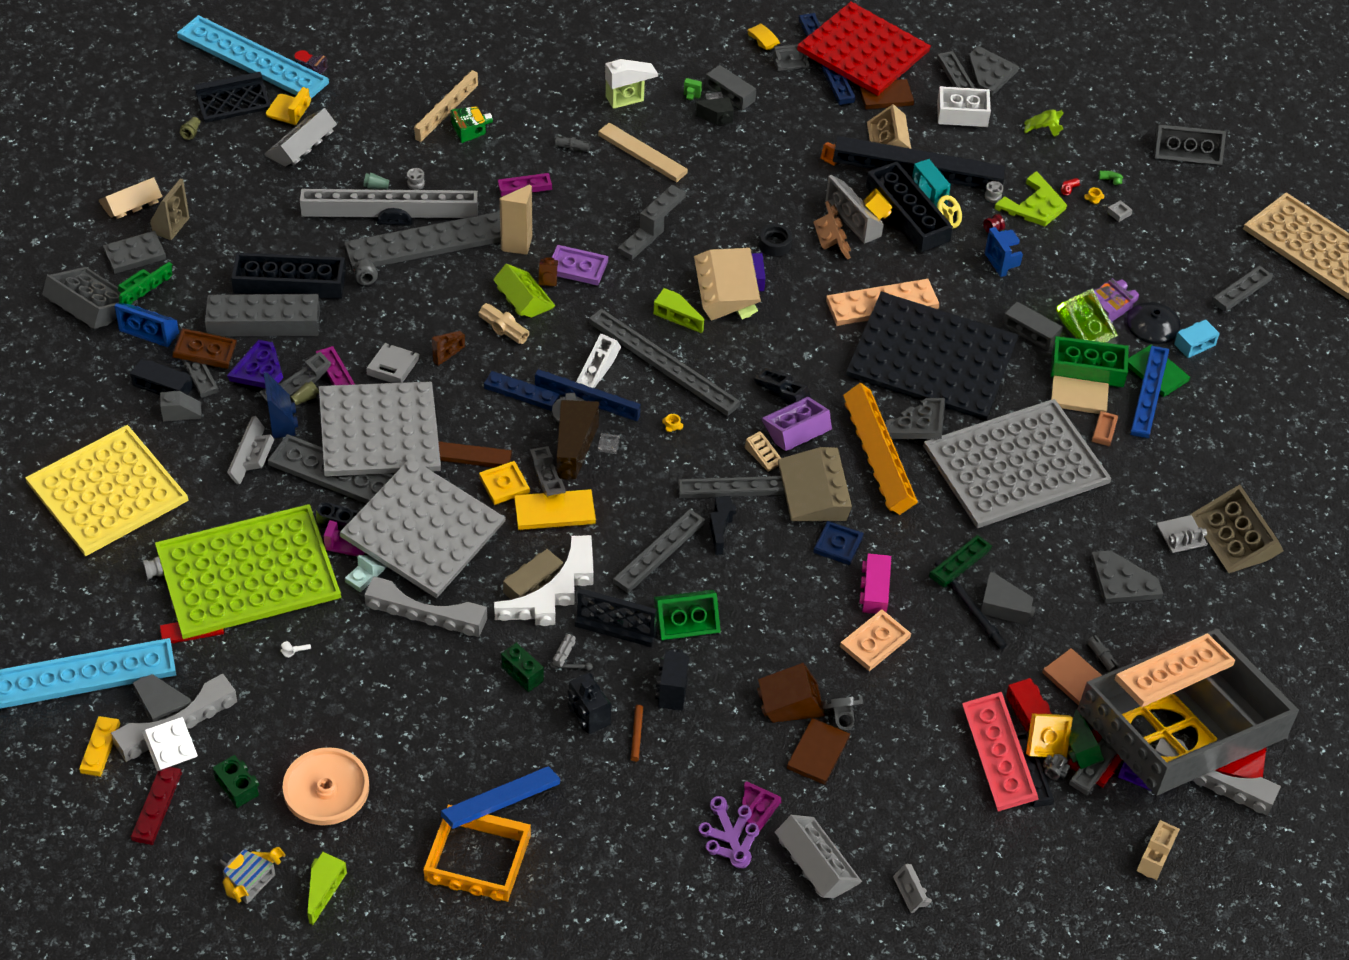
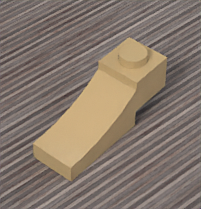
(1158, 850)

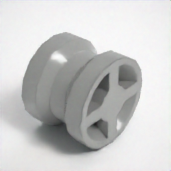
(415, 179)
(994, 191)
(153, 568)

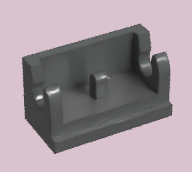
(789, 58)

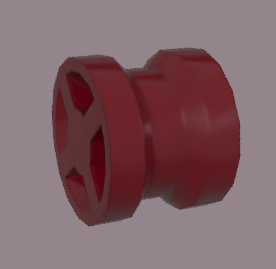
(996, 221)

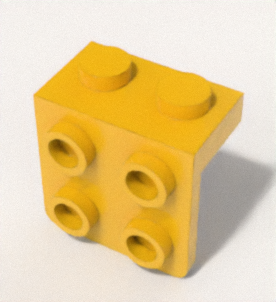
(289, 108)

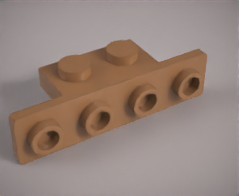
(830, 231)

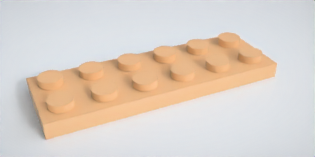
(859, 304)
(1174, 670)

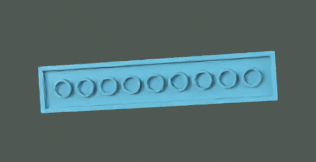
(251, 57)
(85, 672)

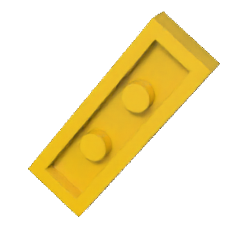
(99, 746)

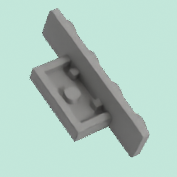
(251, 450)

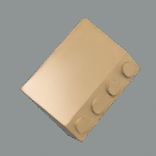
(726, 281)

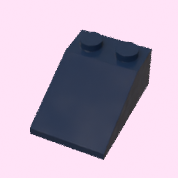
(280, 409)

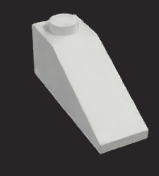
(626, 72)
(599, 361)

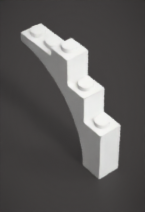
(559, 591)

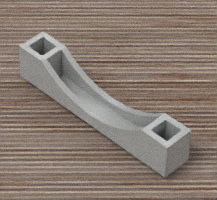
(464, 617)
(213, 698)
(1251, 792)

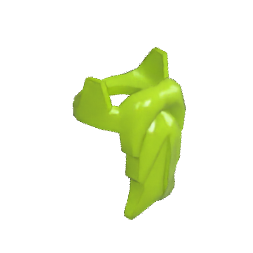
(1046, 118)

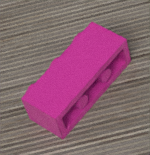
(875, 583)

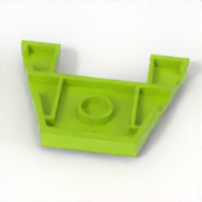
(1040, 207)

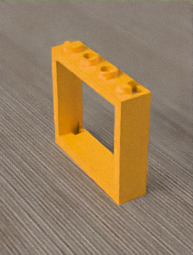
(488, 824)

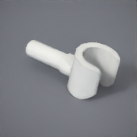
(289, 650)

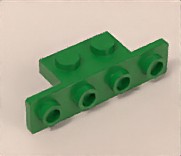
(143, 282)

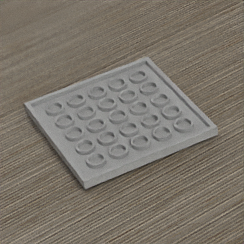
(378, 427)
(422, 527)

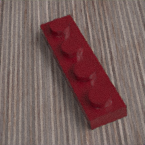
(156, 805)

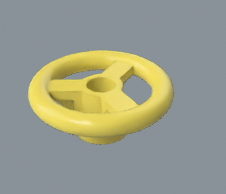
(948, 212)

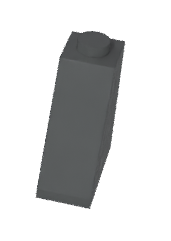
(1006, 601)
(159, 698)

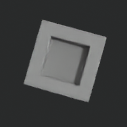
(1119, 211)

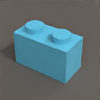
(1196, 338)

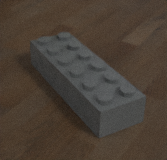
(263, 315)

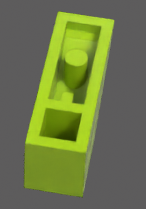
(676, 309)
(326, 876)

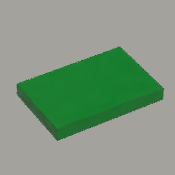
(1173, 375)

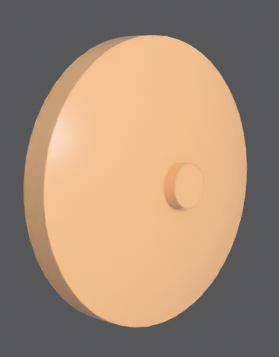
(326, 786)

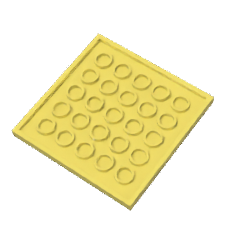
(106, 490)

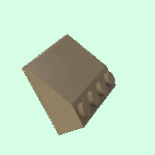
(815, 485)
(1237, 531)

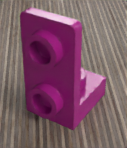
(335, 543)

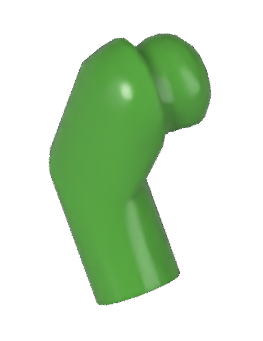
(1110, 175)

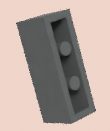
(731, 86)
(1032, 325)

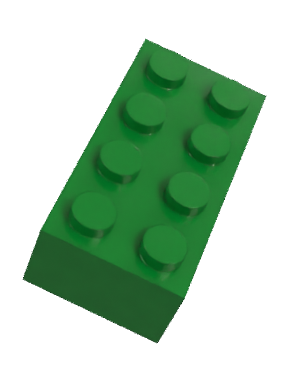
(1090, 361)

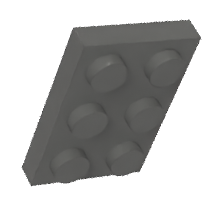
(134, 252)

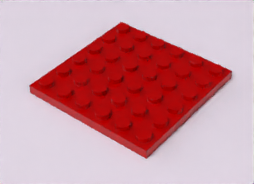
(863, 48)

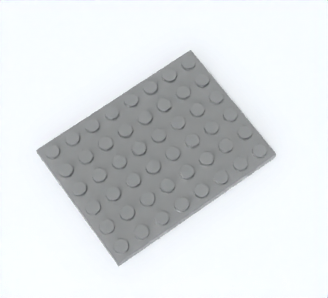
(1016, 463)

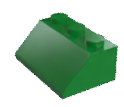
(687, 614)

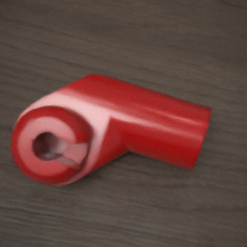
(1067, 186)

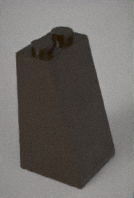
(576, 432)

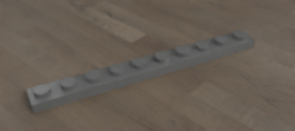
(665, 362)

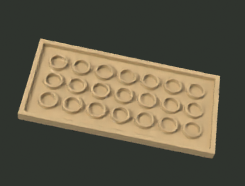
(1305, 240)

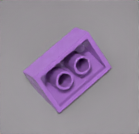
(797, 423)

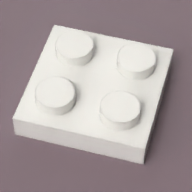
(169, 744)

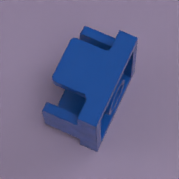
(999, 252)

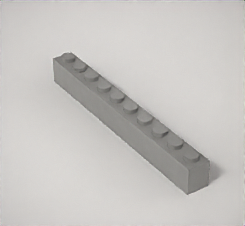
(371, 203)

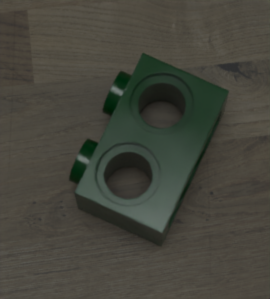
(522, 667)
(233, 782)

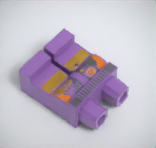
(1116, 298)

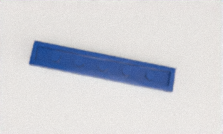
(1149, 392)
(500, 797)

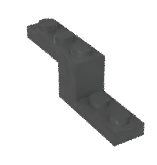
(651, 222)

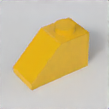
(878, 204)

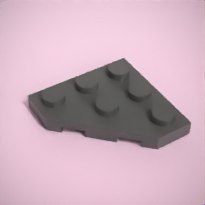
(990, 69)
(919, 422)
(1123, 580)

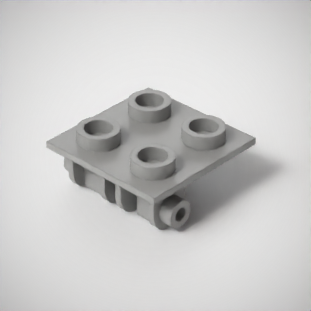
(1182, 534)

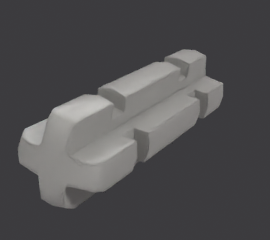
(564, 650)

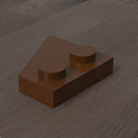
(446, 346)

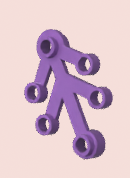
(731, 834)

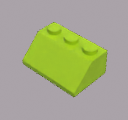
(522, 291)

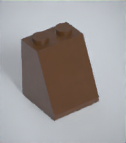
(790, 695)

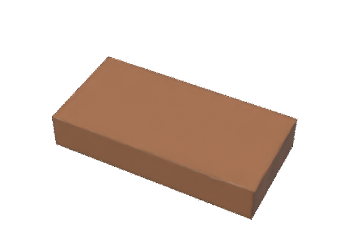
(1105, 428)

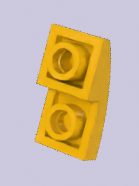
(764, 36)

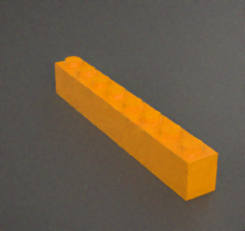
(880, 449)

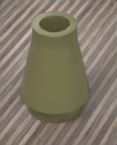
(189, 129)
(305, 393)

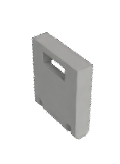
(394, 359)

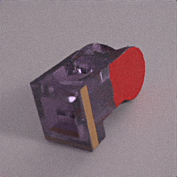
(317, 64)

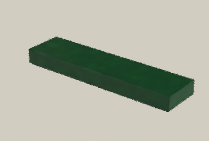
(960, 561)

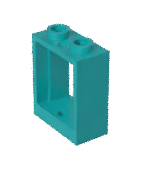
(926, 172)

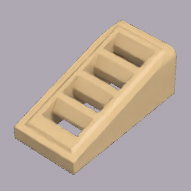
(759, 441)

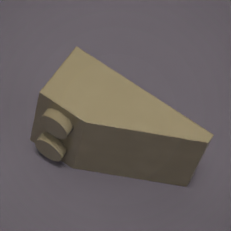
(171, 212)

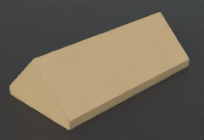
(516, 221)

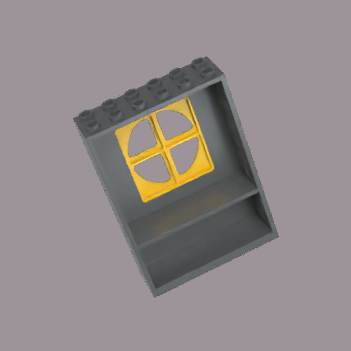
(1231, 711)

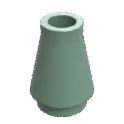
(374, 181)

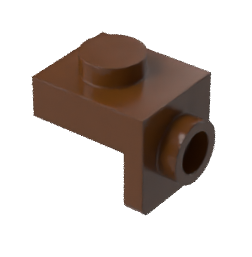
(548, 271)

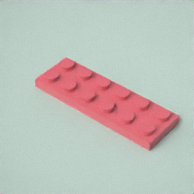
(1000, 751)

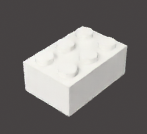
(963, 106)

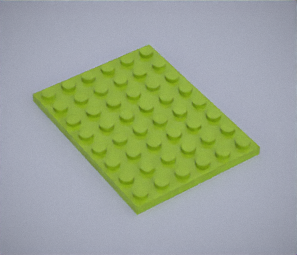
(247, 571)

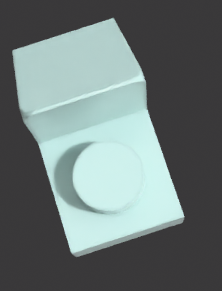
(364, 572)

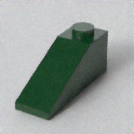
(1083, 744)

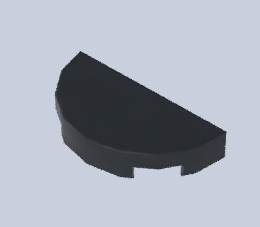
(394, 216)

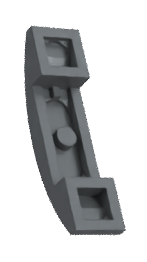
(314, 369)
(546, 472)

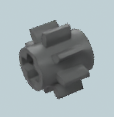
(1056, 766)

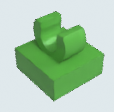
(692, 89)

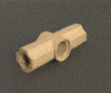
(503, 323)

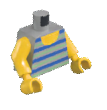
(248, 872)

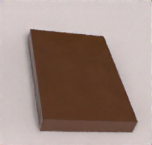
(896, 93)
(204, 348)
(818, 751)

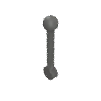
(588, 666)

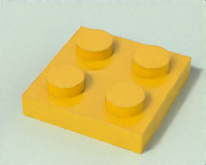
(504, 482)
(1049, 735)

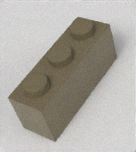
(532, 575)

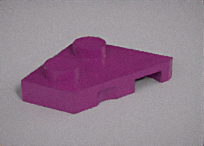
(761, 804)

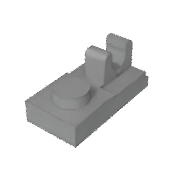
(911, 888)

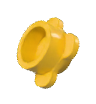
(1094, 195)
(672, 422)

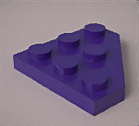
(258, 360)

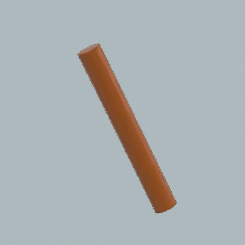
(637, 733)

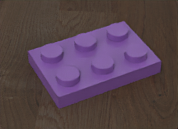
(580, 264)

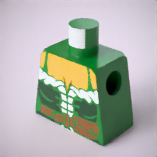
(469, 123)

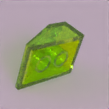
(1086, 318)

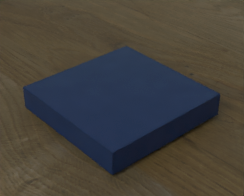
(838, 543)

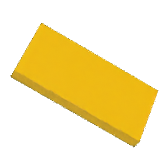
(554, 510)

